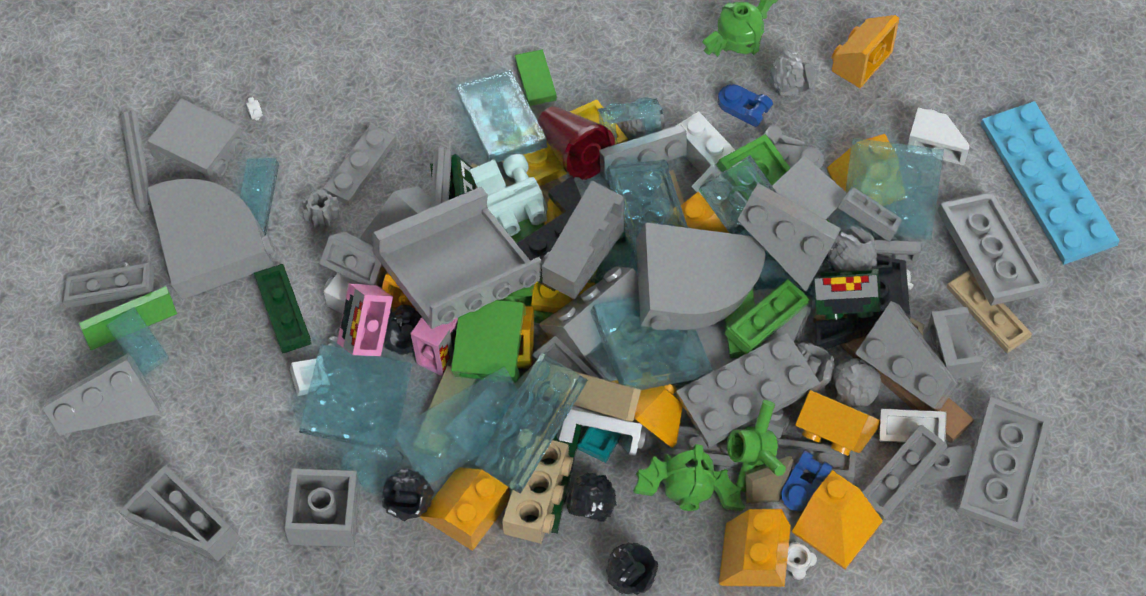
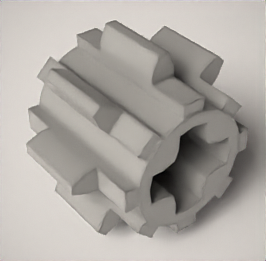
(320, 208)

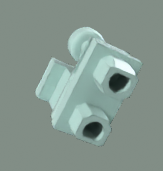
(513, 202)

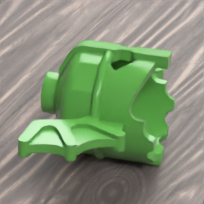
(738, 27)
(689, 484)

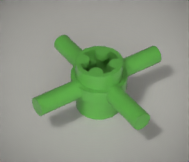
(755, 445)

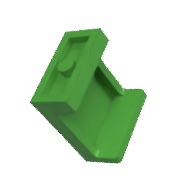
(489, 340)

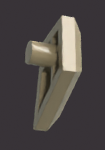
(764, 485)

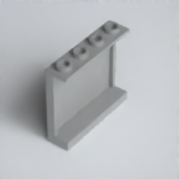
(454, 258)

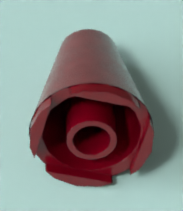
(575, 141)

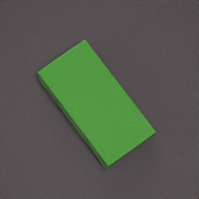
(535, 77)

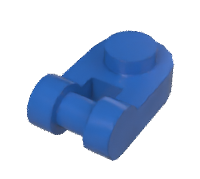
(735, 98)
(799, 491)

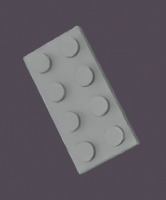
(992, 249)
(734, 393)
(1004, 465)

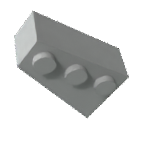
(788, 233)
(584, 240)
(574, 321)
(905, 357)
(103, 398)
(179, 515)

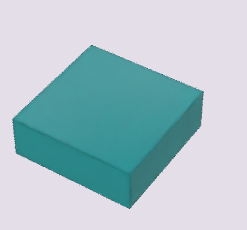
(599, 443)

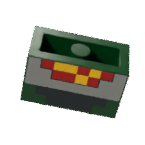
(847, 293)

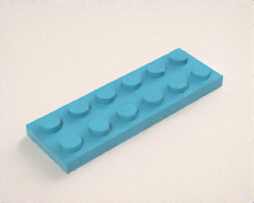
(1049, 183)

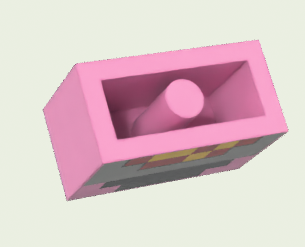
(364, 320)
(434, 346)

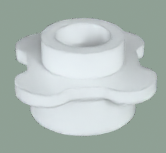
(806, 559)

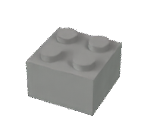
(322, 507)

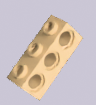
(539, 504)

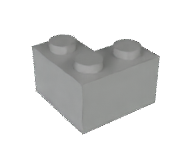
(398, 207)

